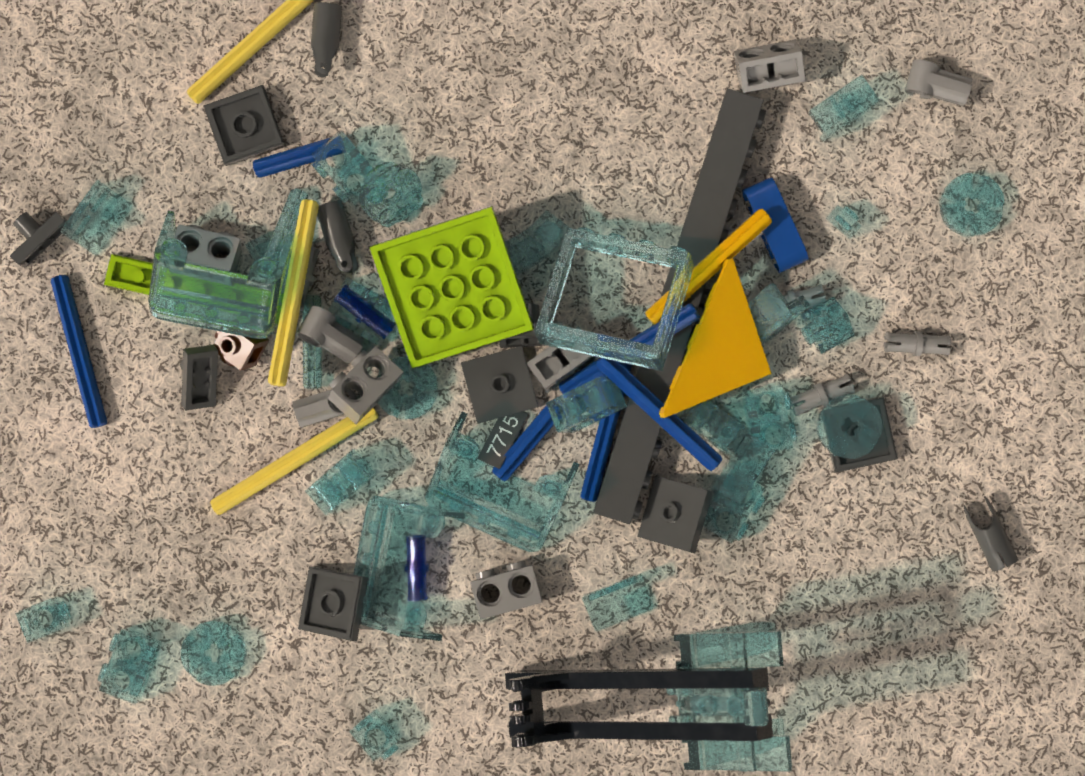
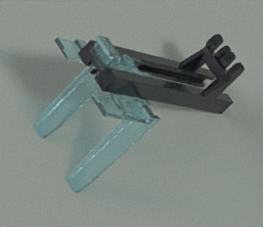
(719, 708)

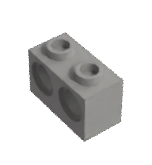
(769, 66)
(209, 245)
(556, 365)
(369, 388)
(508, 598)

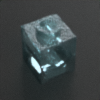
(31, 623)
(375, 721)

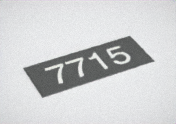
(502, 439)

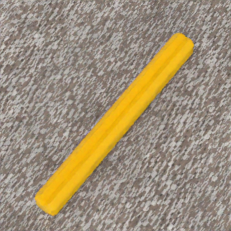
(713, 262)

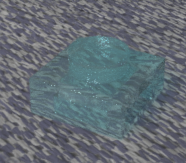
(844, 220)

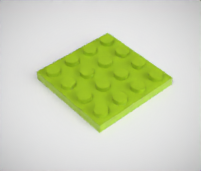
(452, 287)

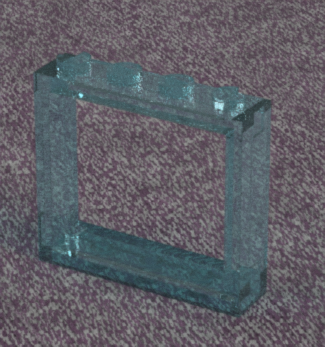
(606, 346)

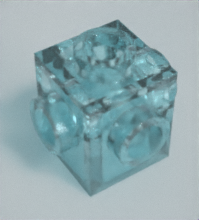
(826, 325)

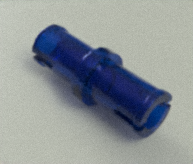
(365, 312)
(416, 568)

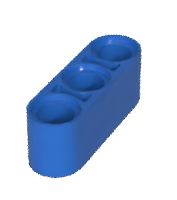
(781, 235)

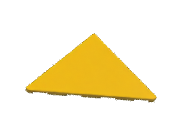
(722, 349)

